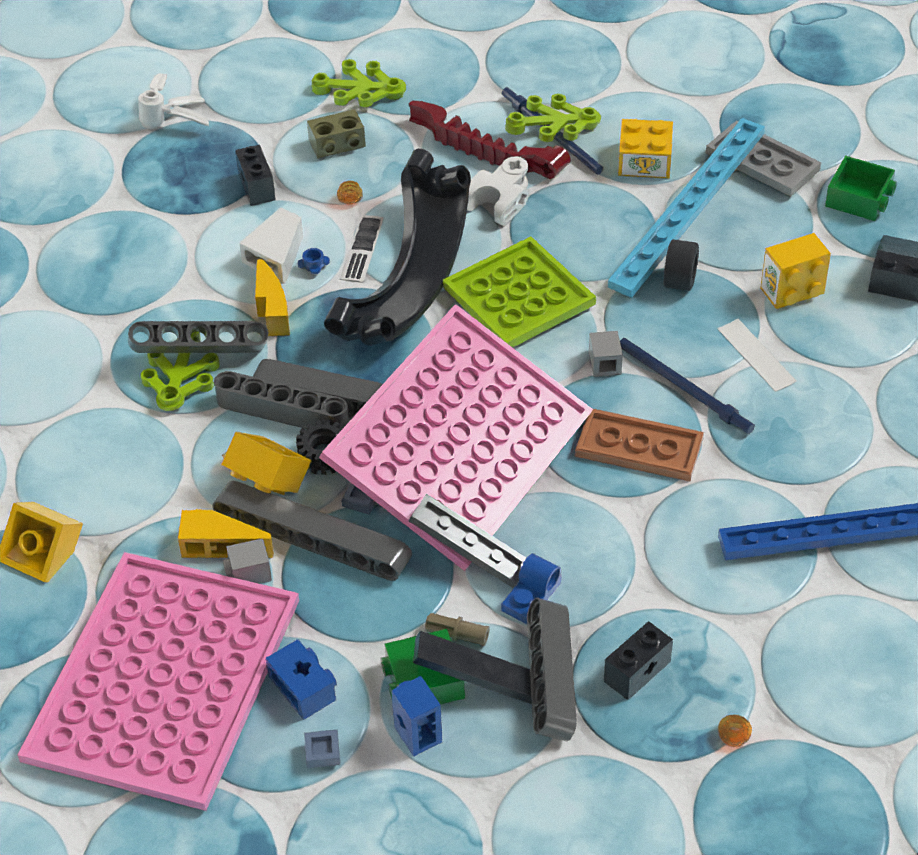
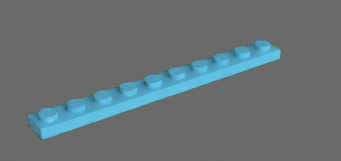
(685, 208)

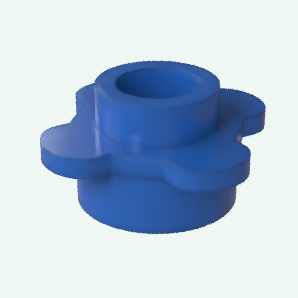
(313, 260)

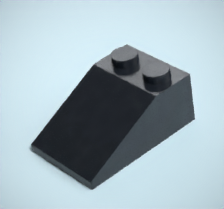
(895, 269)

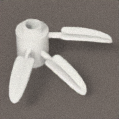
(153, 108)

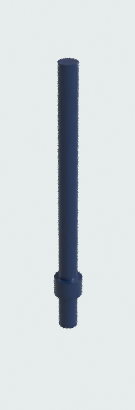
(519, 104)
(726, 412)

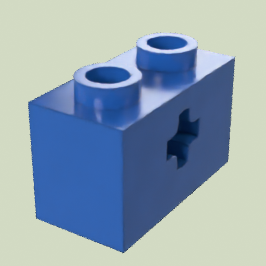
(301, 678)
(417, 715)

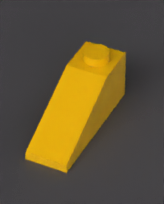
(209, 532)

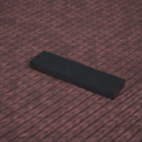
(472, 666)

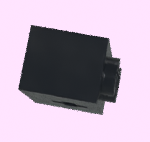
(255, 175)
(638, 660)

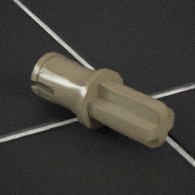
(458, 628)

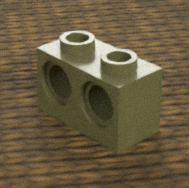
(336, 133)

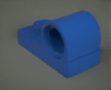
(536, 580)

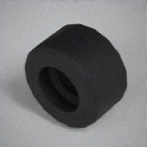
(681, 264)

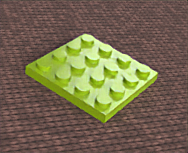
(519, 292)

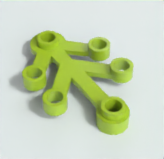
(387, 87)
(583, 118)
(172, 395)

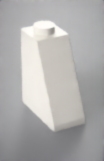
(274, 242)

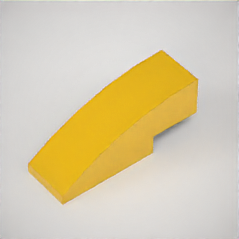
(271, 300)

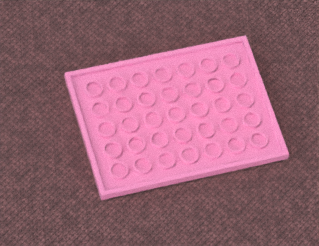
(457, 424)
(161, 681)

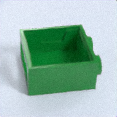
(861, 188)
(400, 667)

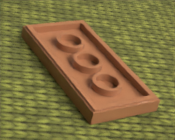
(639, 444)

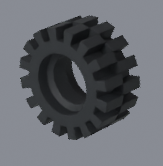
(313, 437)

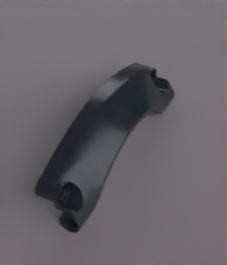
(432, 233)

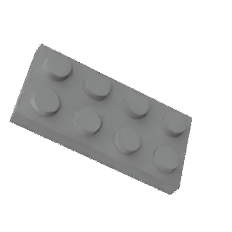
(773, 163)

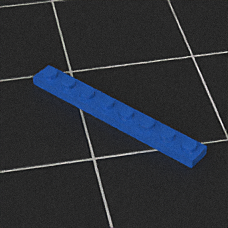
(819, 531)

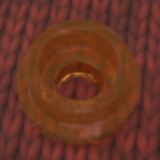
(349, 192)
(731, 737)

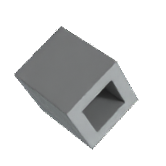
(605, 353)
(248, 562)

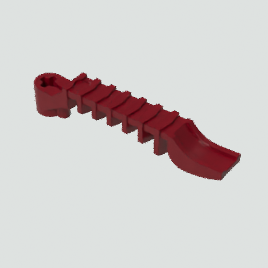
(543, 161)

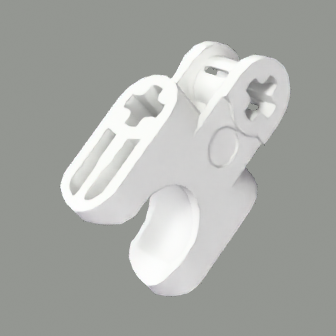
(503, 188)

